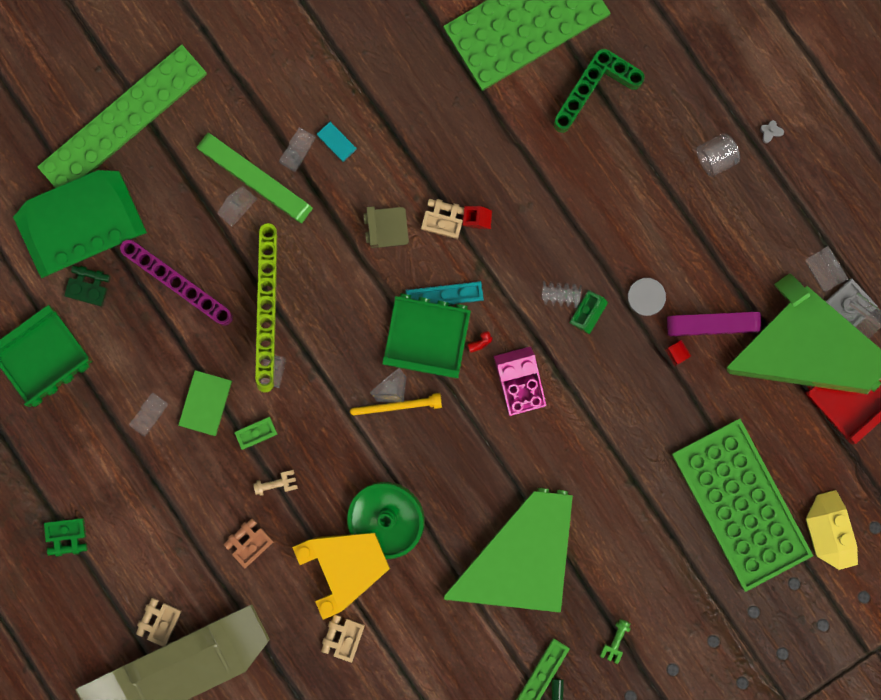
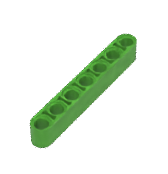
(254, 178)

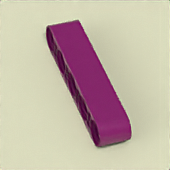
(714, 324)

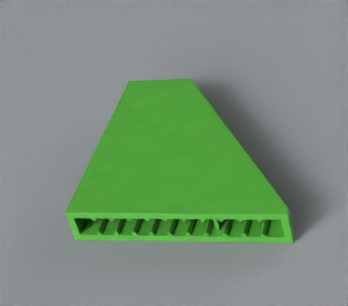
(812, 348)
(524, 559)

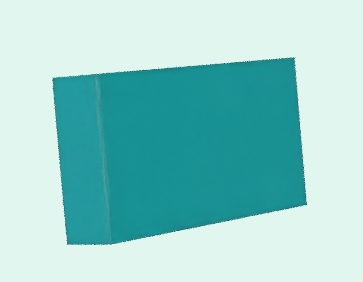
(336, 142)

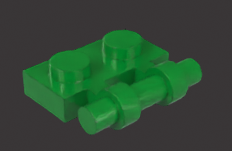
(65, 530)

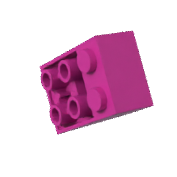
(520, 380)

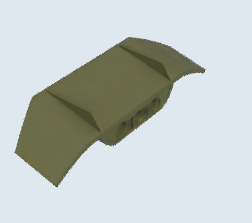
(187, 664)

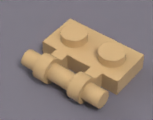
(443, 224)
(164, 624)
(348, 640)

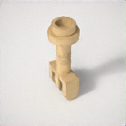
(259, 488)

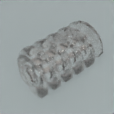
(561, 294)

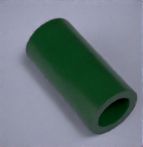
(557, 689)

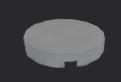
(646, 297)

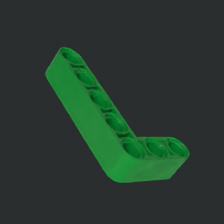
(590, 84)

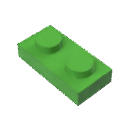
(256, 433)

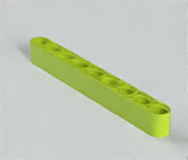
(268, 316)

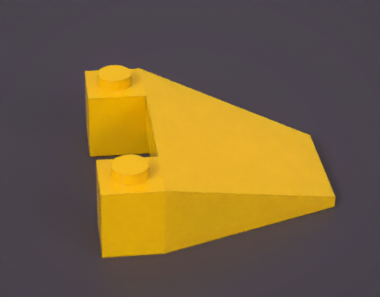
(349, 565)

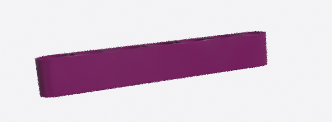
(168, 278)

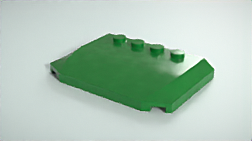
(78, 221)

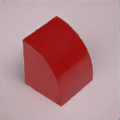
(477, 217)
(678, 353)

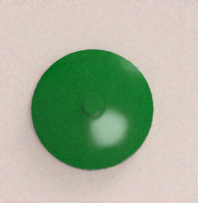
(389, 513)

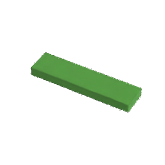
(544, 671)

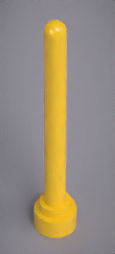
(432, 401)

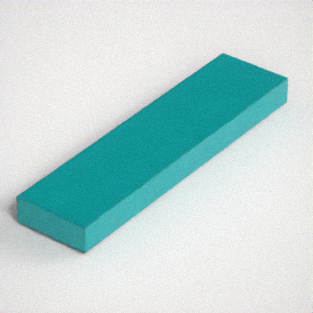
(450, 293)

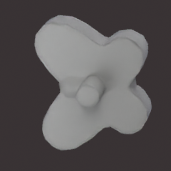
(771, 130)

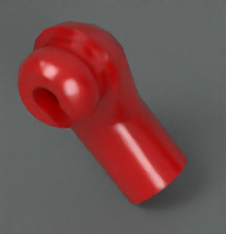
(480, 344)

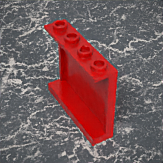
(848, 411)

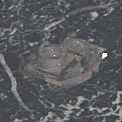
(297, 149)
(148, 415)

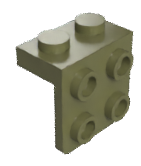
(386, 227)

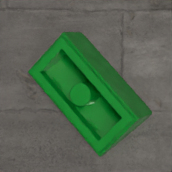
(589, 312)

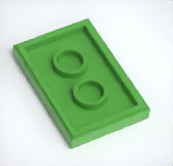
(205, 403)

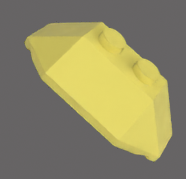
(832, 531)

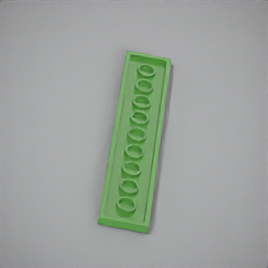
(123, 118)

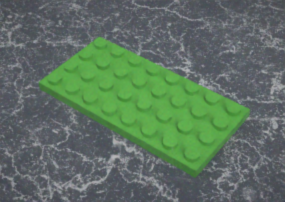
(512, 33)
(742, 505)

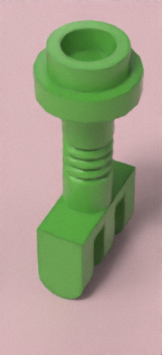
(613, 649)

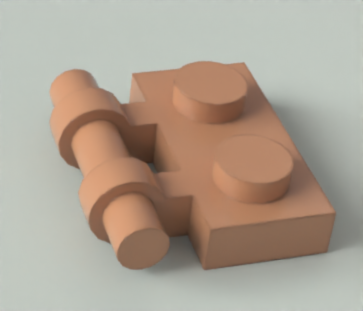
(252, 547)

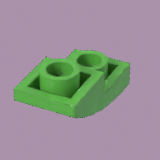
(792, 290)

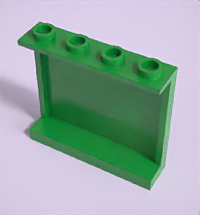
(427, 336)
(41, 356)

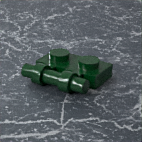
(85, 291)

